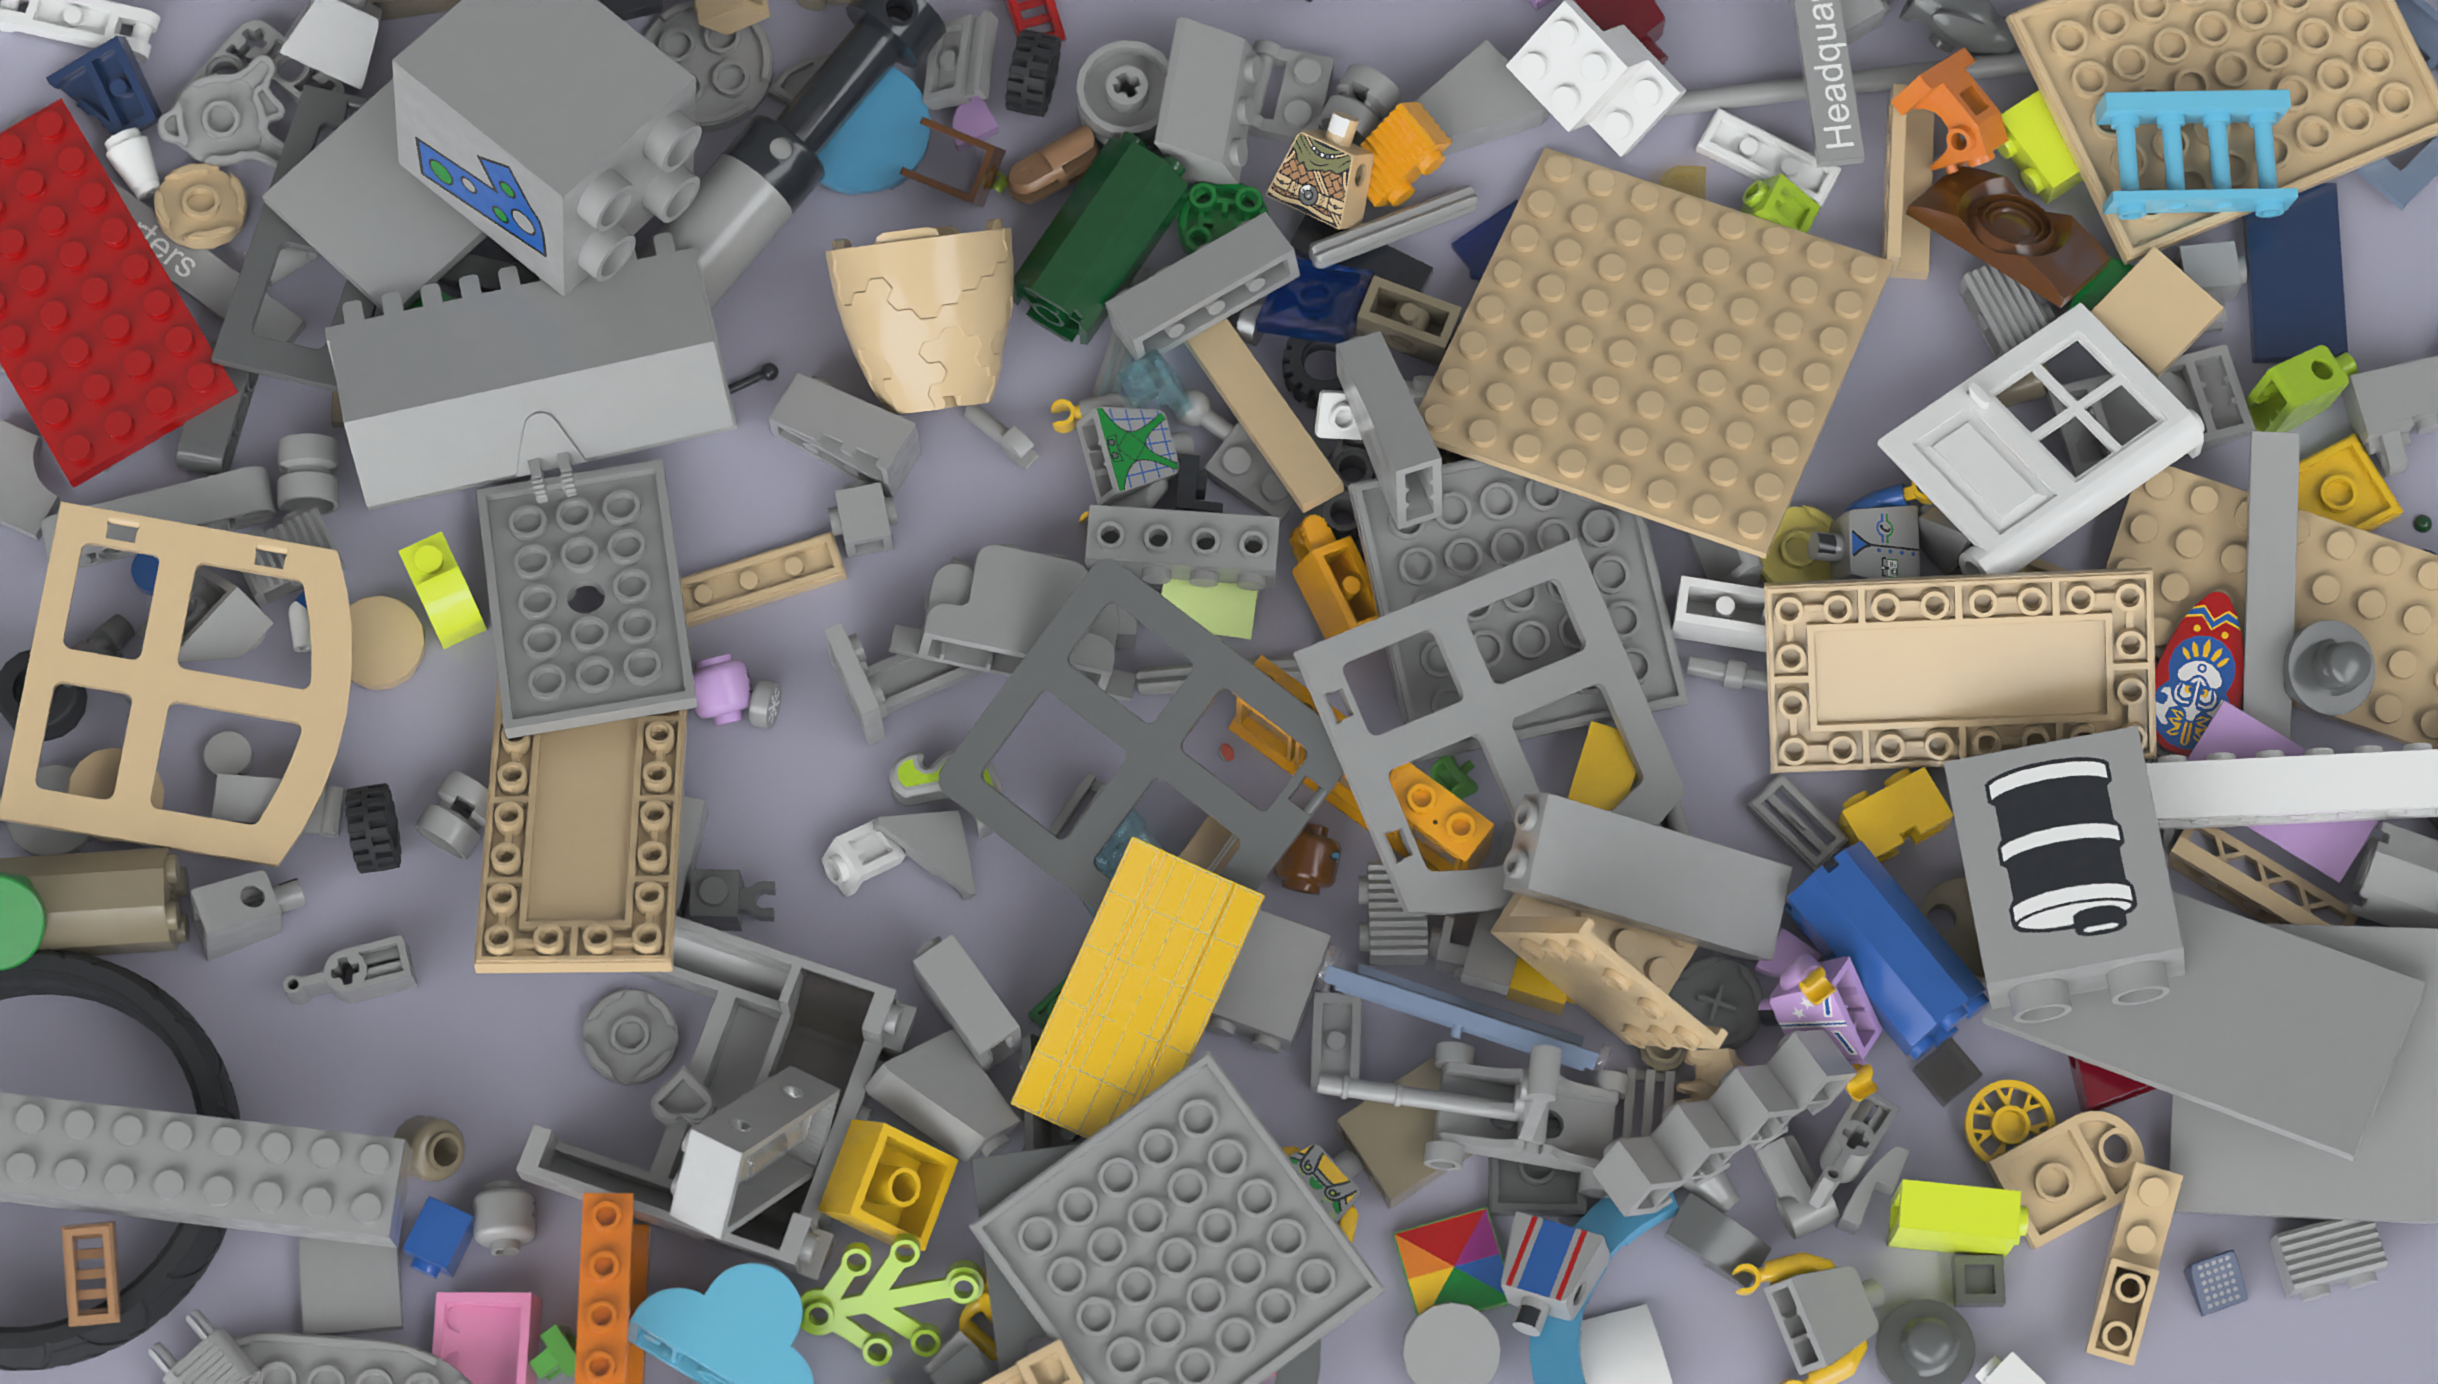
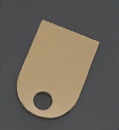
(2066, 1173)

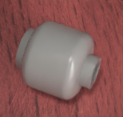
(504, 1217)

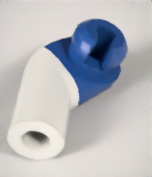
(300, 624)

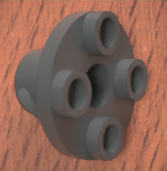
(2328, 668)
(1925, 1344)

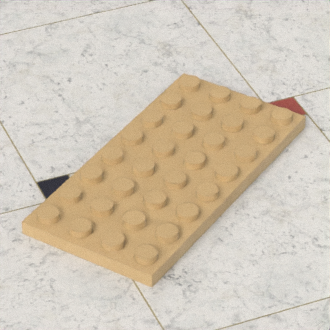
(2386, 590)

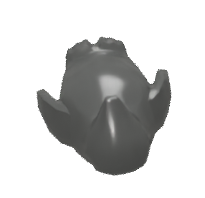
(1962, 24)

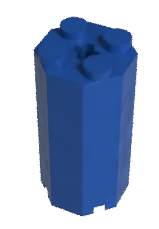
(1900, 958)

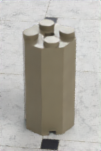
(109, 900)

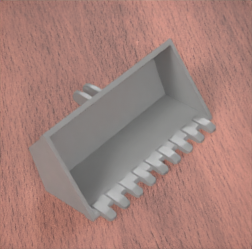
(528, 377)

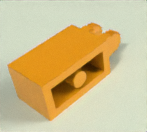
(1331, 577)

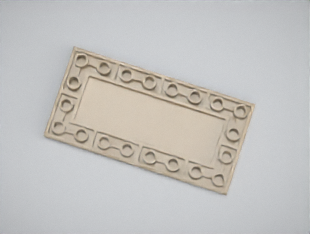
(1955, 665)
(583, 848)

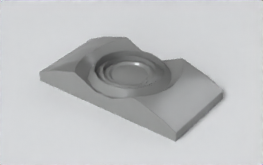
(2199, 380)

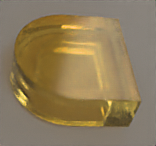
(1686, 180)

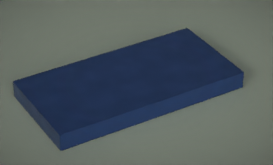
(2296, 278)

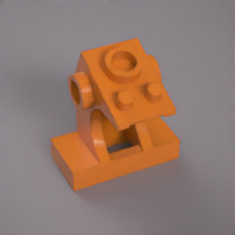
(1963, 108)

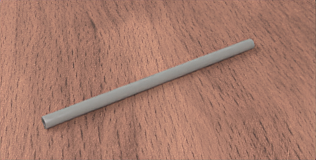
(1864, 81)

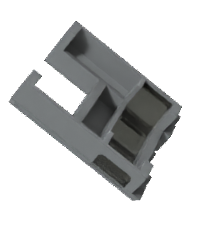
(764, 1018)

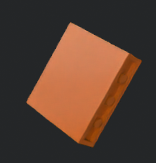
(610, 1290)

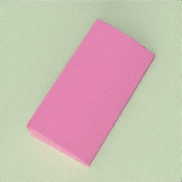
(488, 1335)

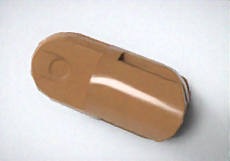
(1053, 166)

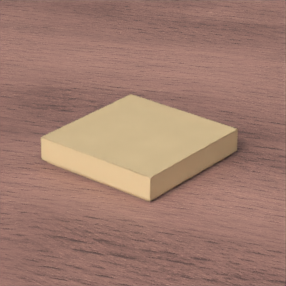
(2157, 311)

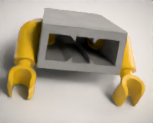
(1820, 1313)

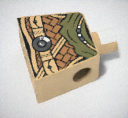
(1326, 174)

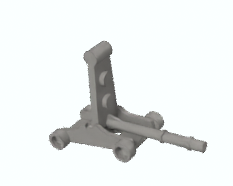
(1476, 1093)

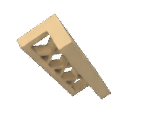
(1906, 178)
(2243, 891)

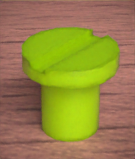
(1000, 183)

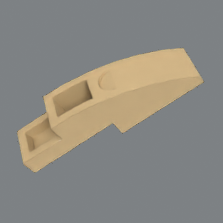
(2133, 1263)

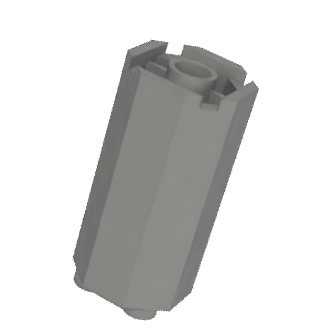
(2398, 879)

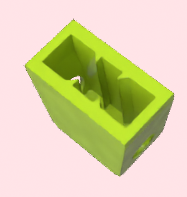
(2299, 389)

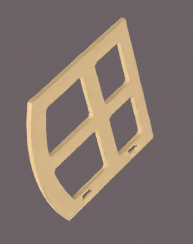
(158, 682)

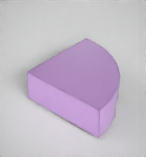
(975, 121)
(1786, 951)

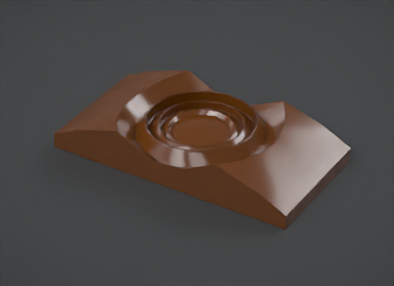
(2011, 233)

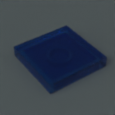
(1316, 304)

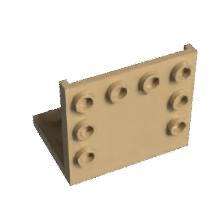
(1609, 971)

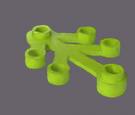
(882, 1300)

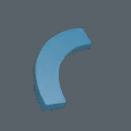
(1557, 1350)

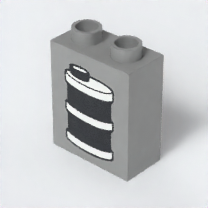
(2066, 873)

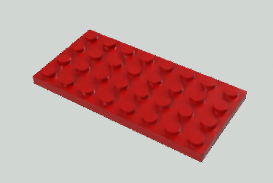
(88, 308)

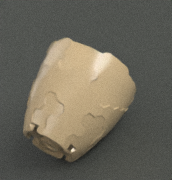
(927, 313)

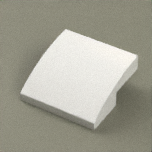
(1623, 1349)

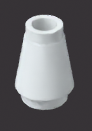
(134, 162)

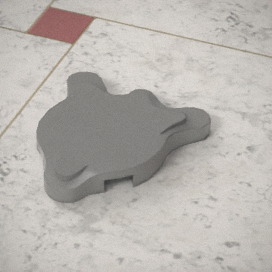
(227, 117)

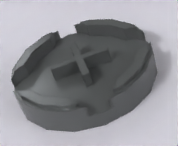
(1721, 996)

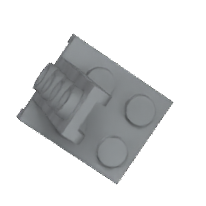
(886, 684)

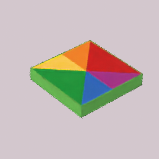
(1453, 1262)

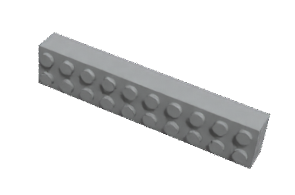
(203, 1170)

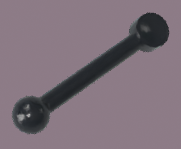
(768, 372)

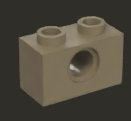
(1408, 320)

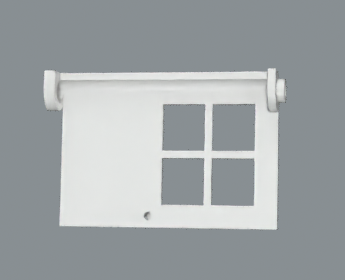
(2000, 478)

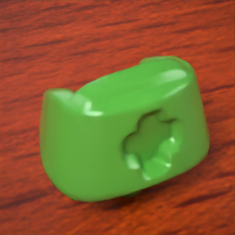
(1454, 778)

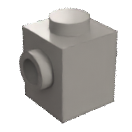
(863, 518)

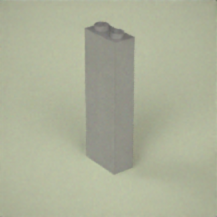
(1646, 876)

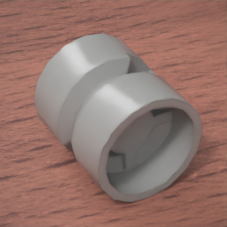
(1364, 95)
(308, 469)
(450, 829)

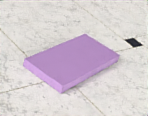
(2323, 845)

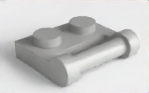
(1301, 92)

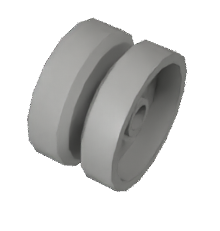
(1122, 91)

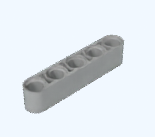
(217, 501)

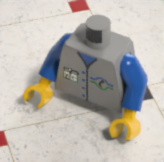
(1873, 536)

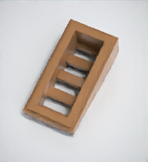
(73, 1274)

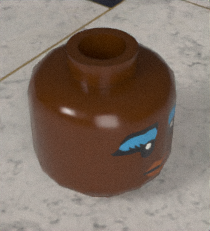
(1310, 861)

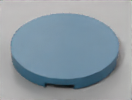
(878, 139)

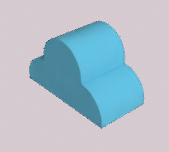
(729, 1335)

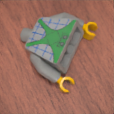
(1124, 449)

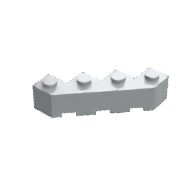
(1744, 1110)

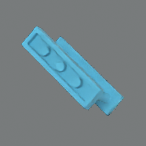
(2216, 112)

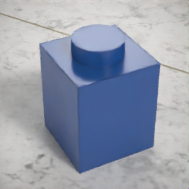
(439, 1239)

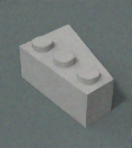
(846, 432)

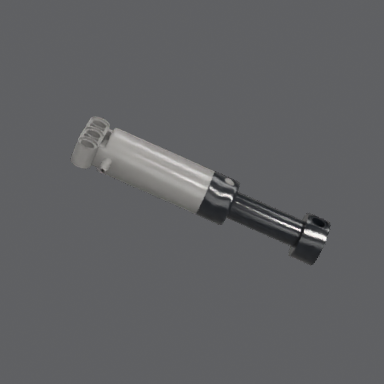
(776, 161)

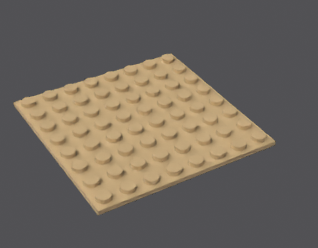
(1653, 351)

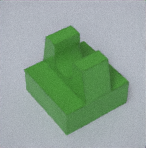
(559, 1354)

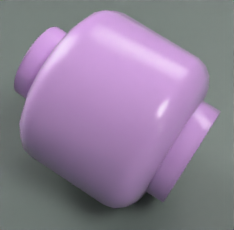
(722, 689)

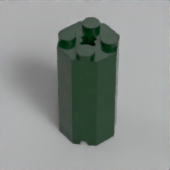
(1100, 238)

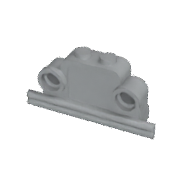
(1000, 610)

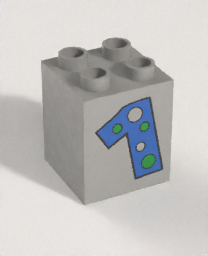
(548, 130)

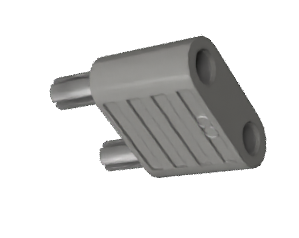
(210, 1362)

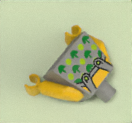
(1331, 1181)

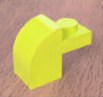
(442, 590)

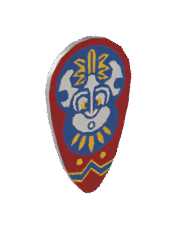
(2198, 673)

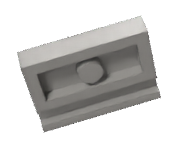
(961, 62)

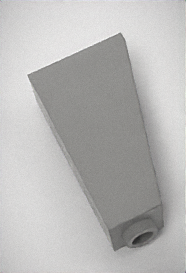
(1391, 429)

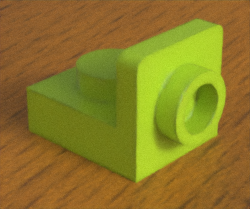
(1780, 202)

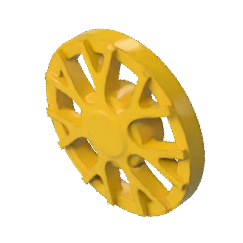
(2008, 1124)

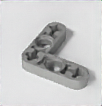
(273, 39)

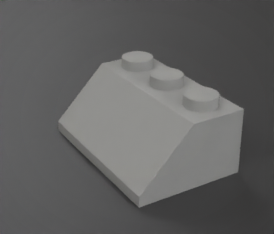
(1208, 102)

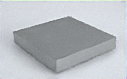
(349, 1287)

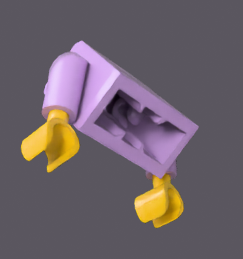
(1832, 999)

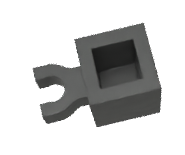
(721, 899)

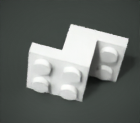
(1595, 77)

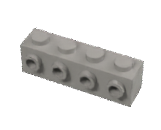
(1203, 288)
(1186, 545)

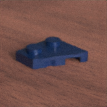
(110, 87)

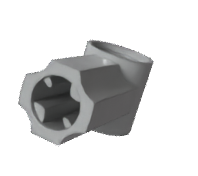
(1792, 1183)

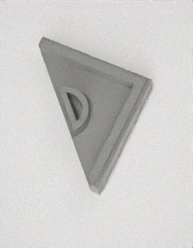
(934, 843)

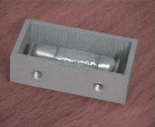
(753, 1152)

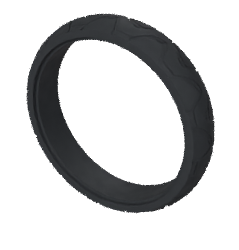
(191, 1245)

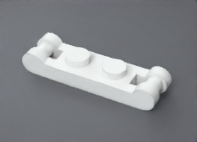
(81, 22)

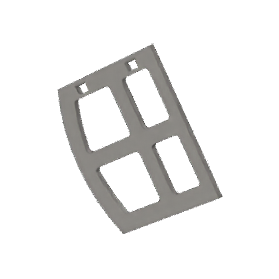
(1486, 713)

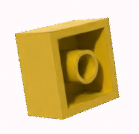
(887, 1183)

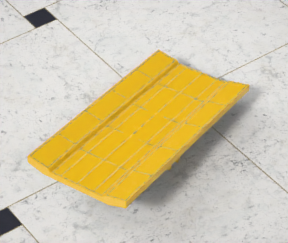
(1137, 989)

